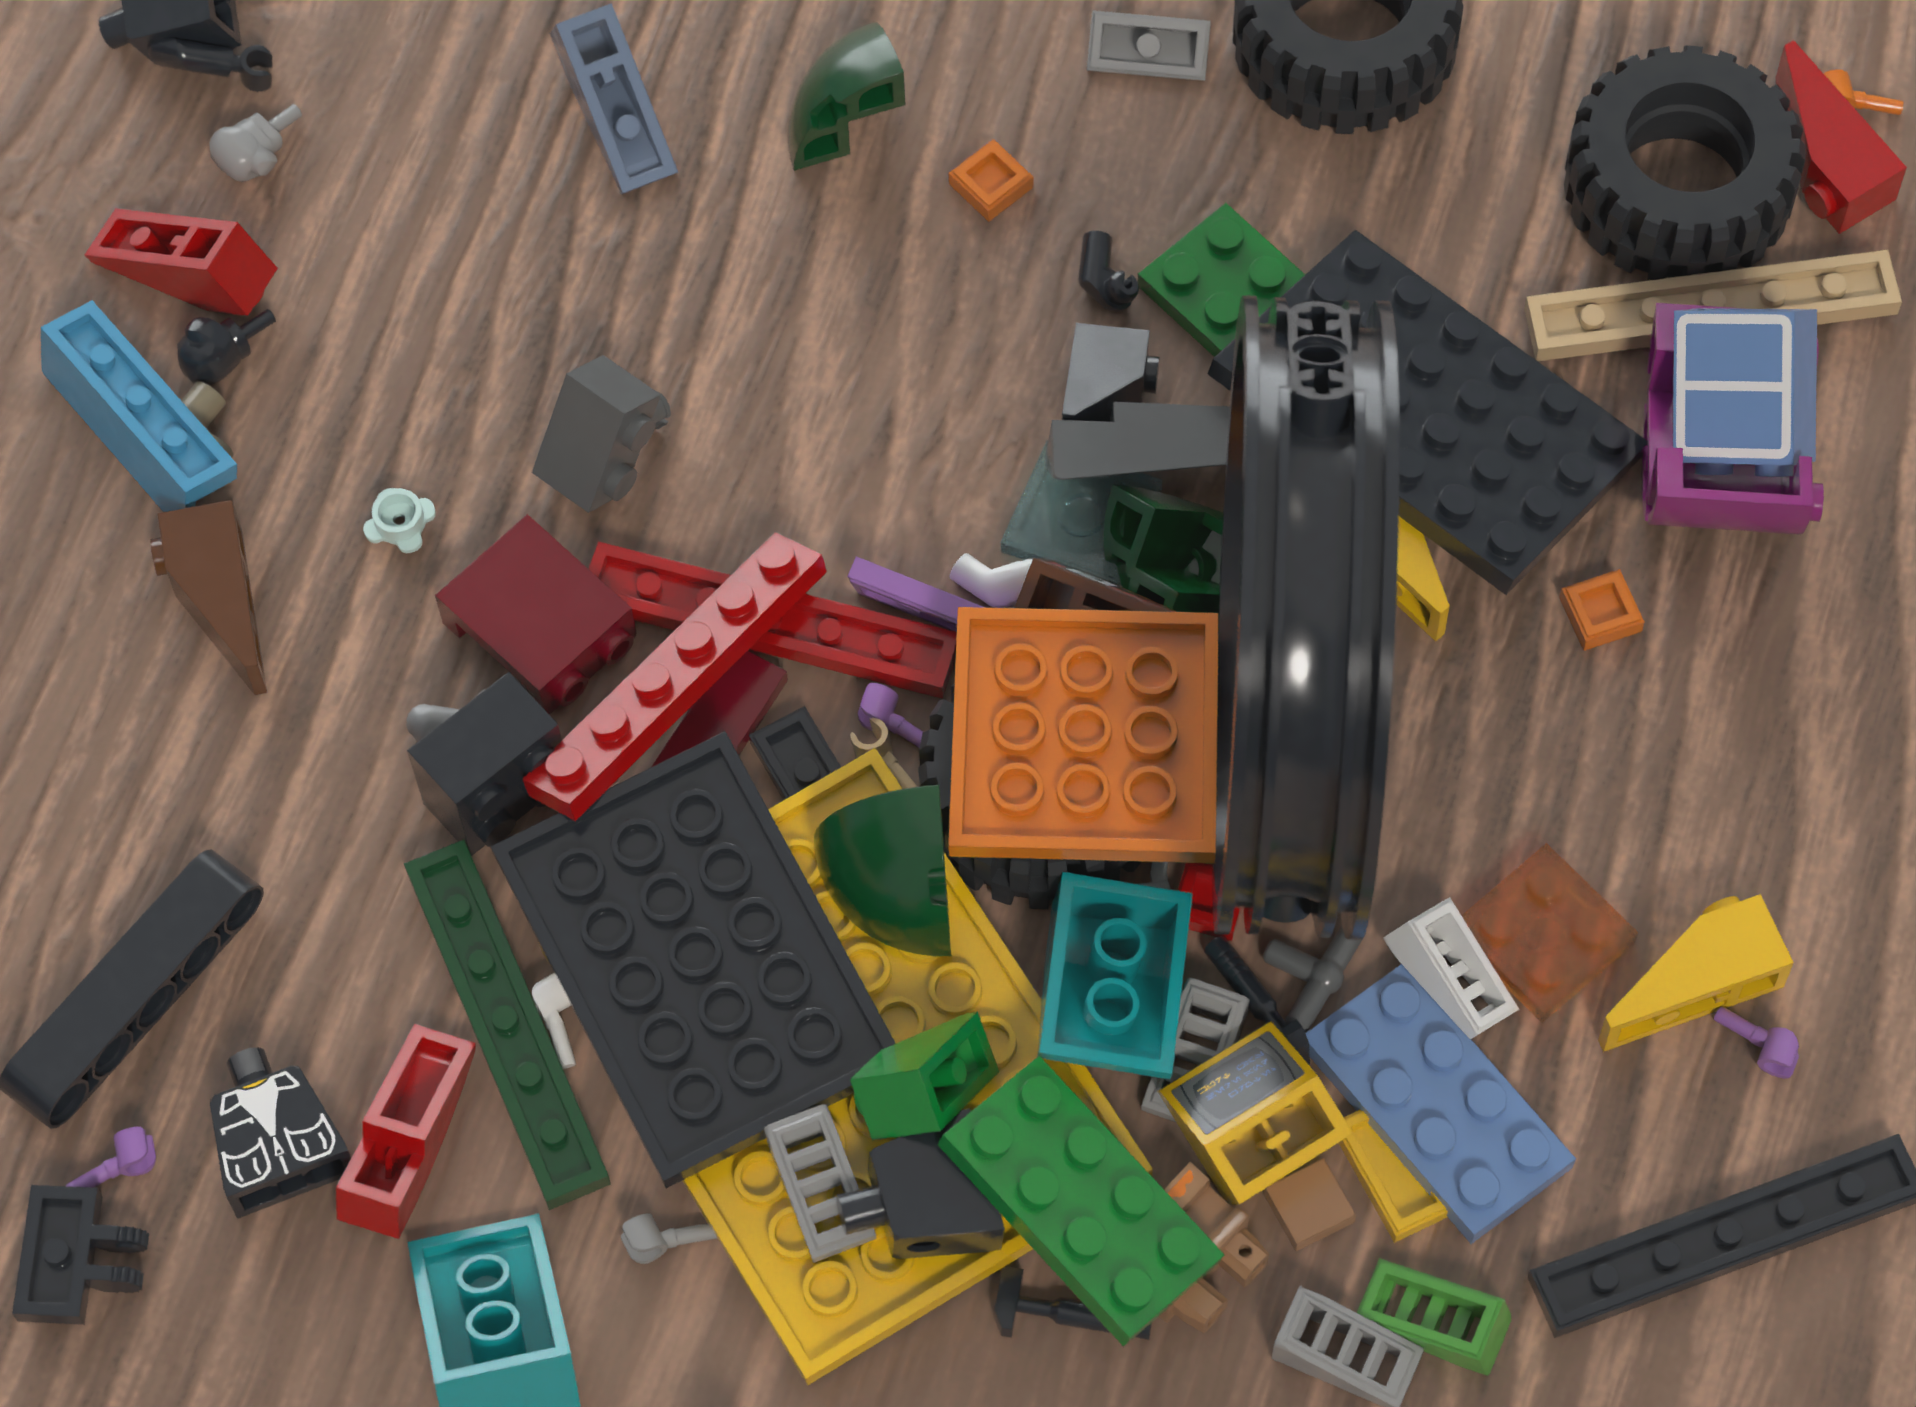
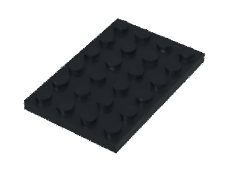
(1489, 438)
(695, 957)

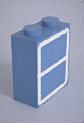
(1745, 388)

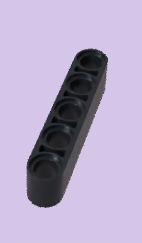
(130, 989)

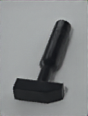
(1260, 1000)
(1061, 1310)

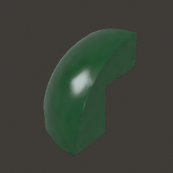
(846, 83)
(1164, 548)
(888, 868)

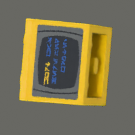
(1254, 1113)

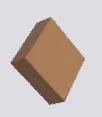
(1309, 1205)

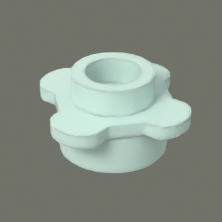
(399, 503)

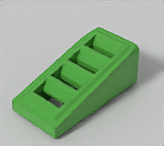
(1470, 1303)

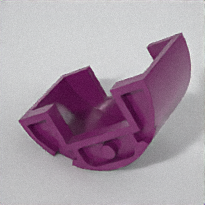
(1726, 502)

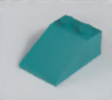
(1114, 975)
(493, 1317)

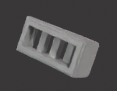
(1211, 1002)
(795, 1131)
(1337, 1372)

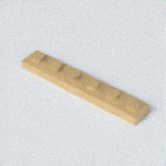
(1623, 314)

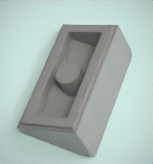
(1148, 45)

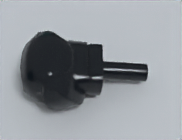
(215, 349)

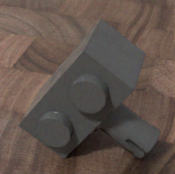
(598, 433)

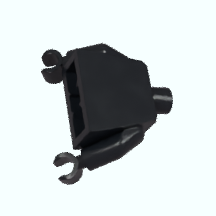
(188, 37)

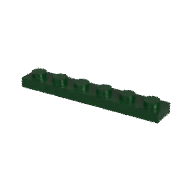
(507, 1025)

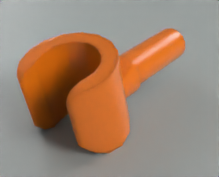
(1860, 99)

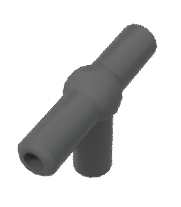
(1322, 975)

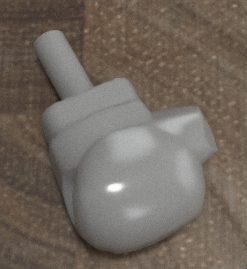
(250, 144)

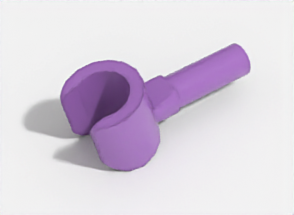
(880, 703)
(1778, 1044)
(133, 1157)

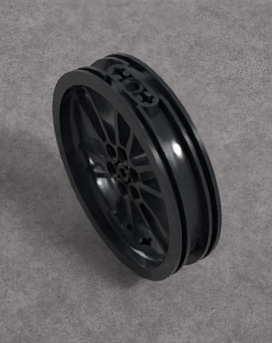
(1306, 614)

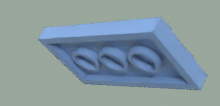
(1438, 1103)

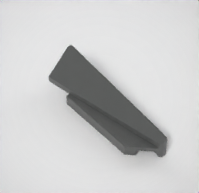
(1138, 441)

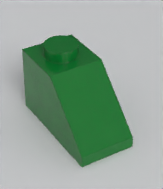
(924, 1079)

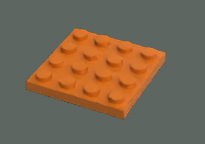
(1085, 735)

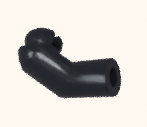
(1097, 276)

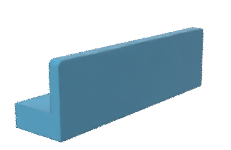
(132, 409)

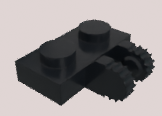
(60, 1253)

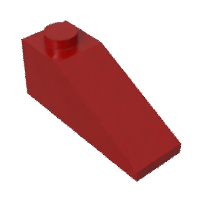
(1846, 162)
(186, 257)

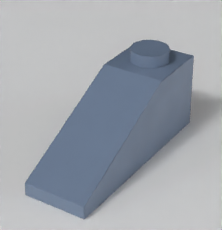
(613, 98)

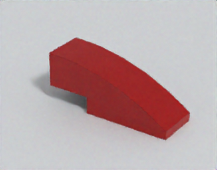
(404, 1132)

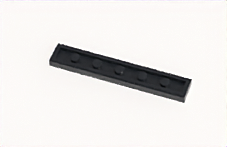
(1725, 1235)

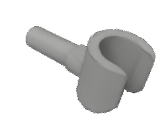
(647, 1243)

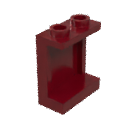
(539, 614)

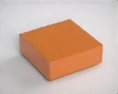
(991, 180)
(1601, 610)

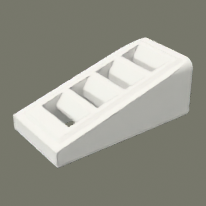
(1421, 949)

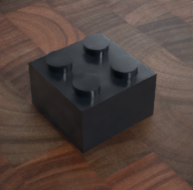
(477, 762)

